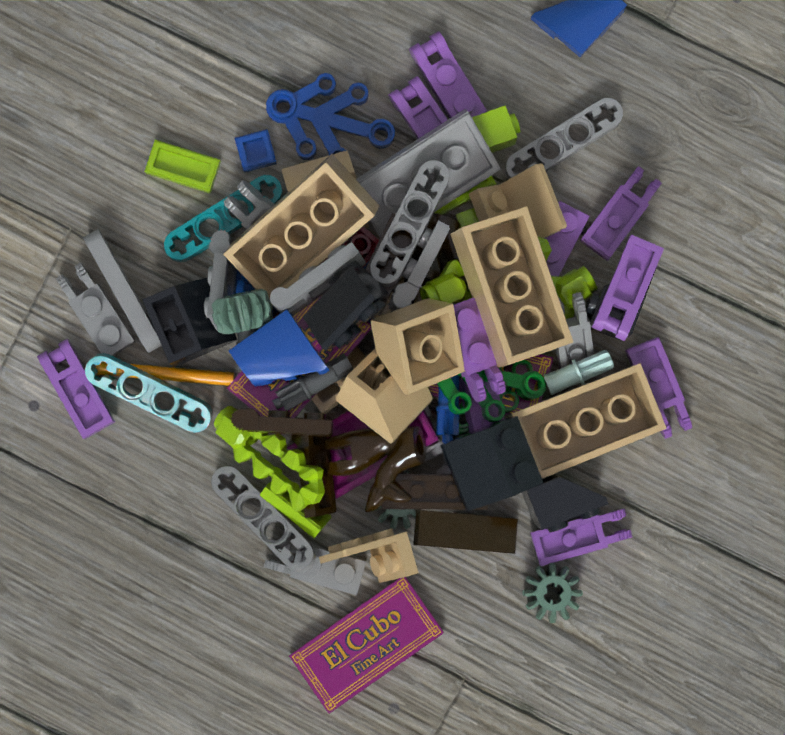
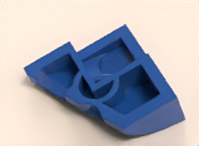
(579, 21)
(277, 352)

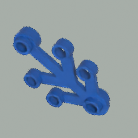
(325, 116)

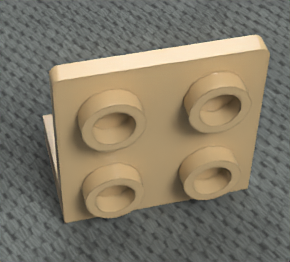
(525, 189)
(390, 554)

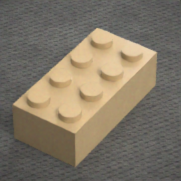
(302, 227)
(512, 286)
(590, 420)

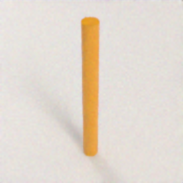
(177, 374)

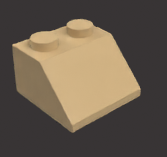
(419, 344)

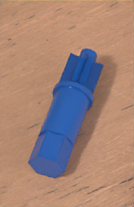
(446, 420)

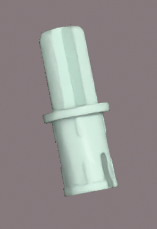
(578, 371)

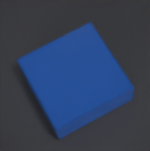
(255, 150)

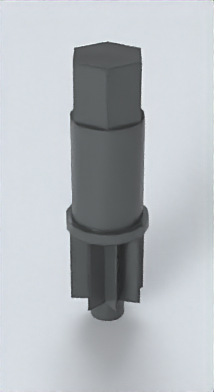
(312, 383)

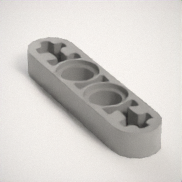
(562, 139)
(405, 221)
(122, 290)
(265, 517)

